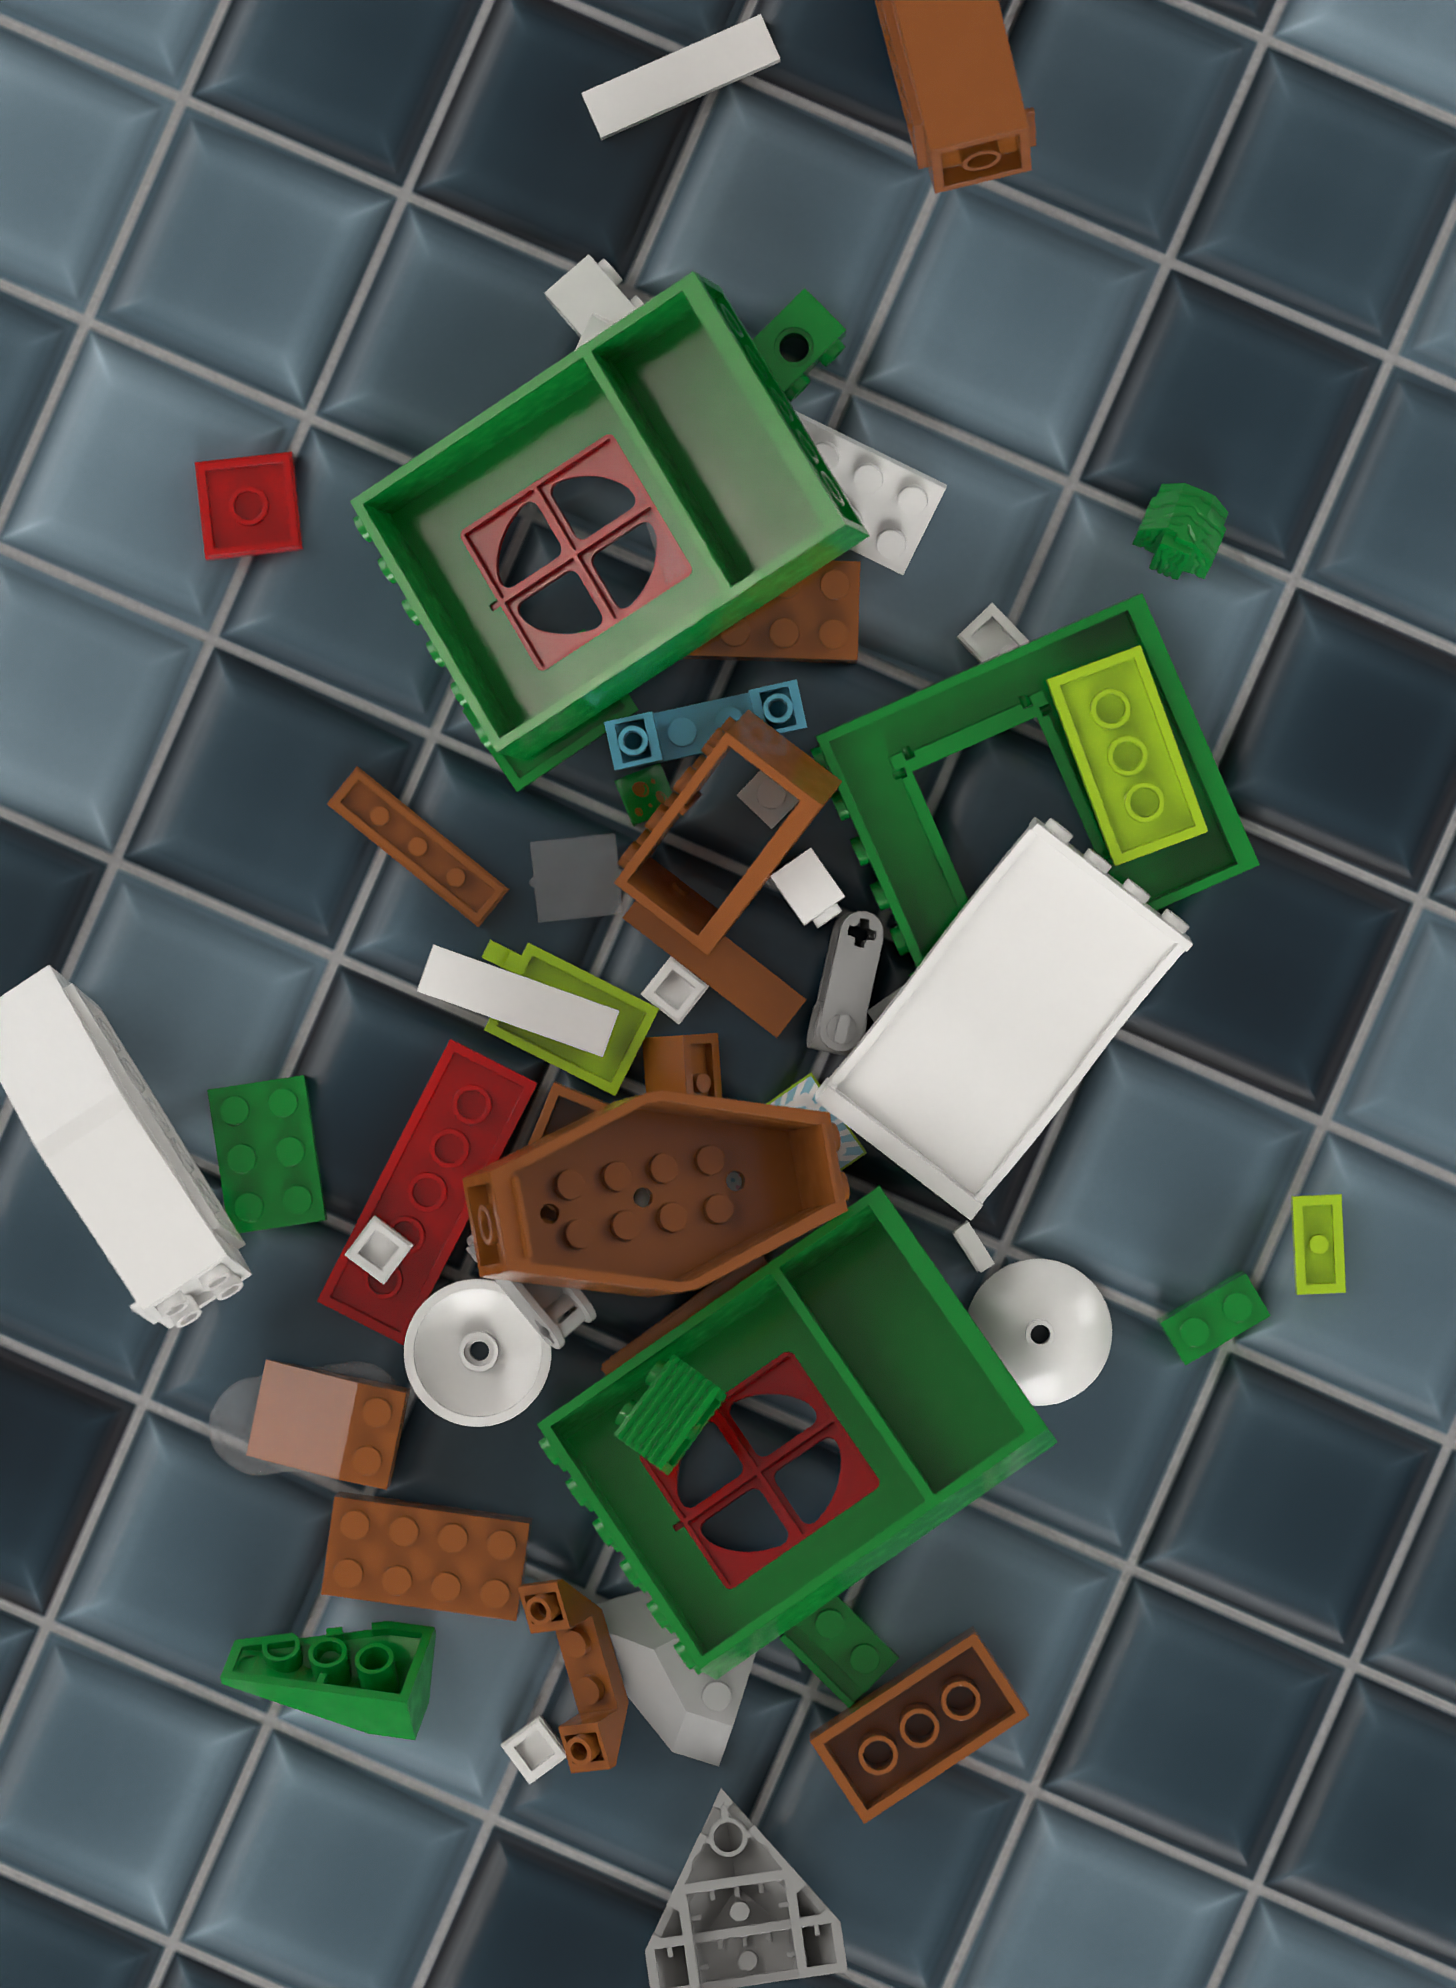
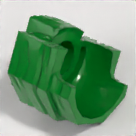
(1182, 530)

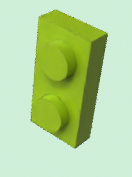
(1318, 1244)

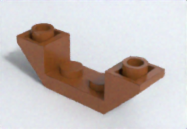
(596, 1732)

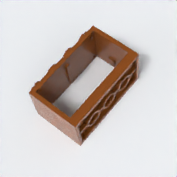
(672, 898)

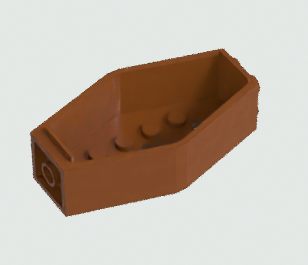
(958, 89)
(681, 1155)

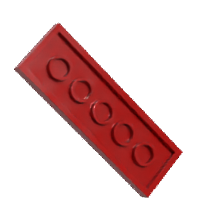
(453, 1132)

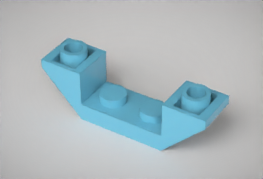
(685, 730)

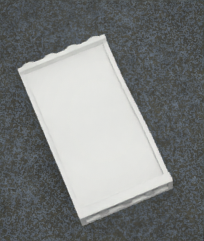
(1004, 1016)

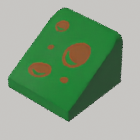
(643, 792)

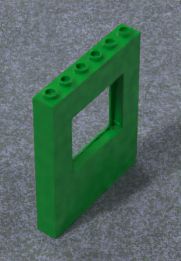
(978, 703)

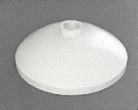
(1063, 1301)
(453, 1380)

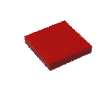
(249, 506)

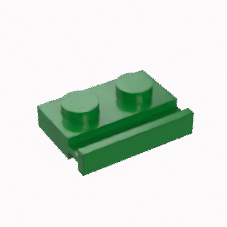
(840, 1650)

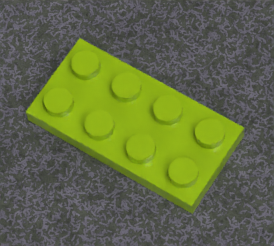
(1127, 755)

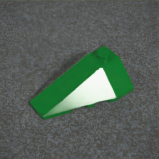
(356, 1678)

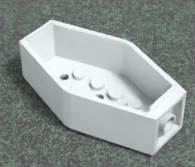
(116, 1151)

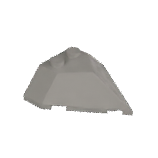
(684, 1708)
(741, 1914)

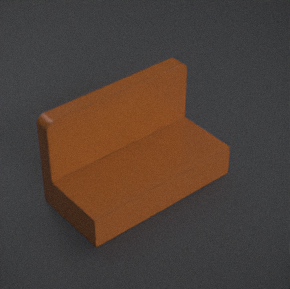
(683, 1064)

